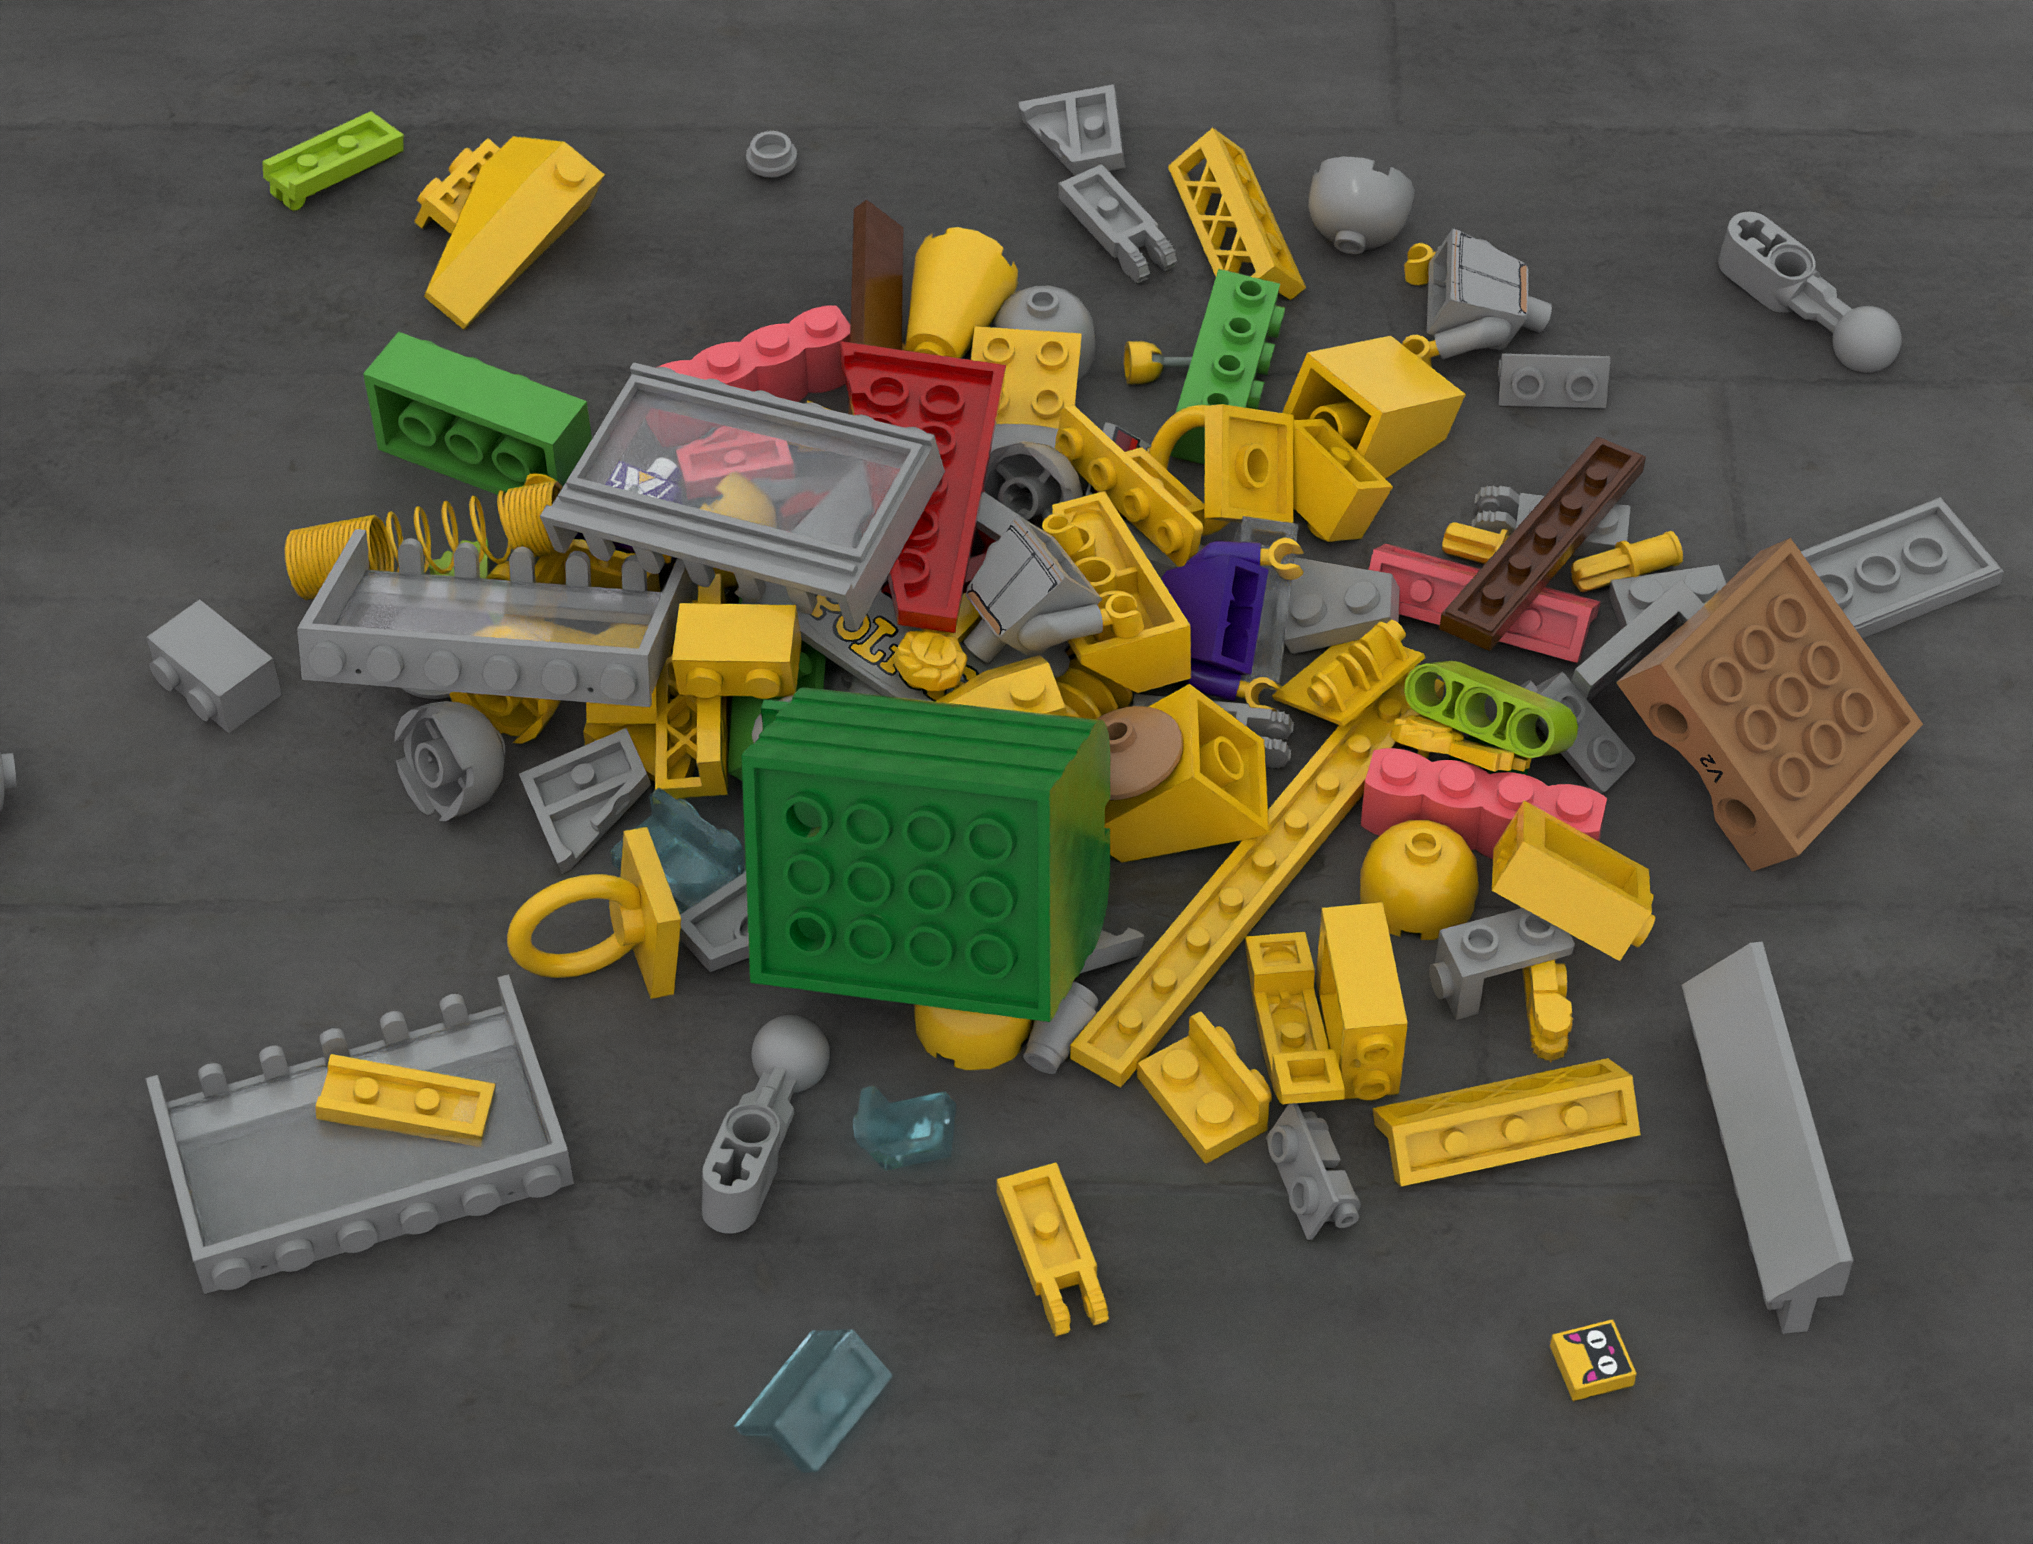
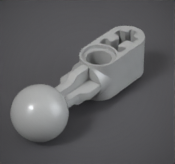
(1785, 280)
(743, 1160)

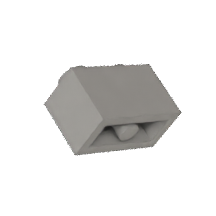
(213, 666)

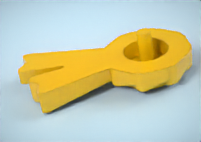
(935, 657)
(1436, 737)

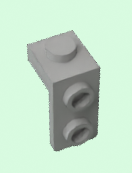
(1597, 751)
(1491, 948)

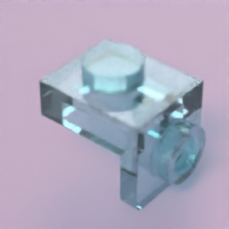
(905, 1130)

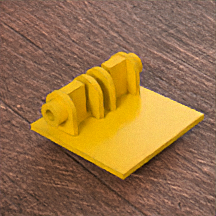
(1038, 372)
(1351, 675)

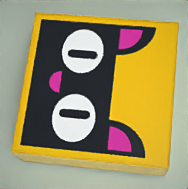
(1593, 1360)

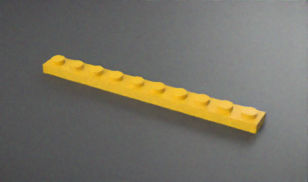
(1238, 895)

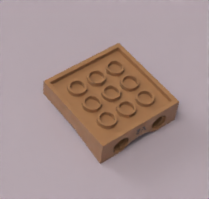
(1773, 705)

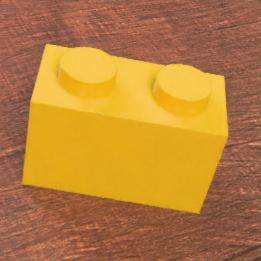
(1333, 483)
(737, 650)

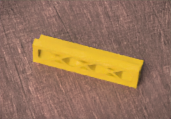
(1240, 207)
(706, 741)
(1508, 1121)

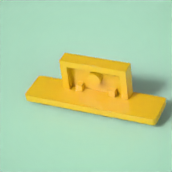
(1135, 485)

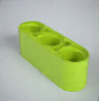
(1465, 711)

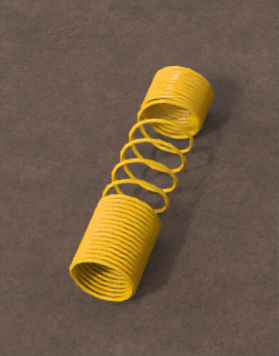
(315, 549)

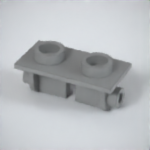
(1553, 380)
(1302, 1151)

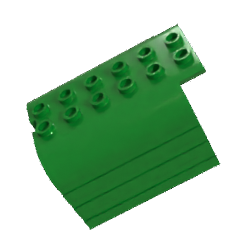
(925, 851)

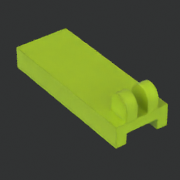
(330, 158)

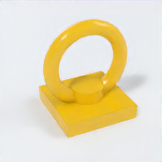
(1244, 461)
(640, 913)

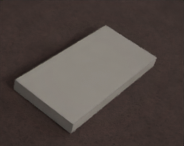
(1903, 567)

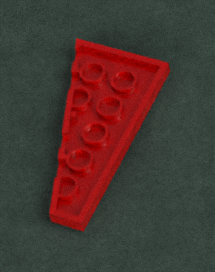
(960, 407)

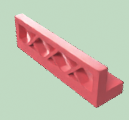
(1550, 625)

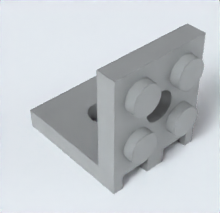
(1636, 640)

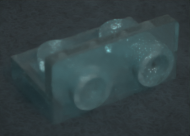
(691, 850)

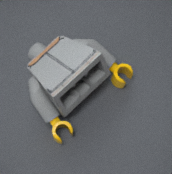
(1473, 297)
(1037, 594)

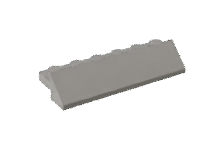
(1769, 1136)

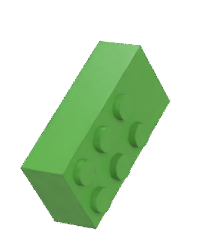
(472, 417)

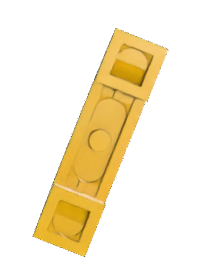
(1290, 1020)

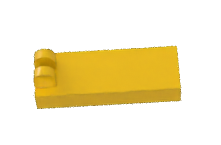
(400, 1098)

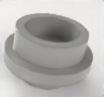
(771, 154)

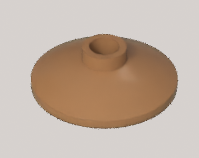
(1142, 749)

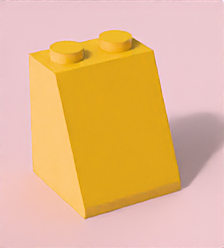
(1377, 400)
(1208, 798)

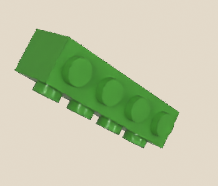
(1230, 351)

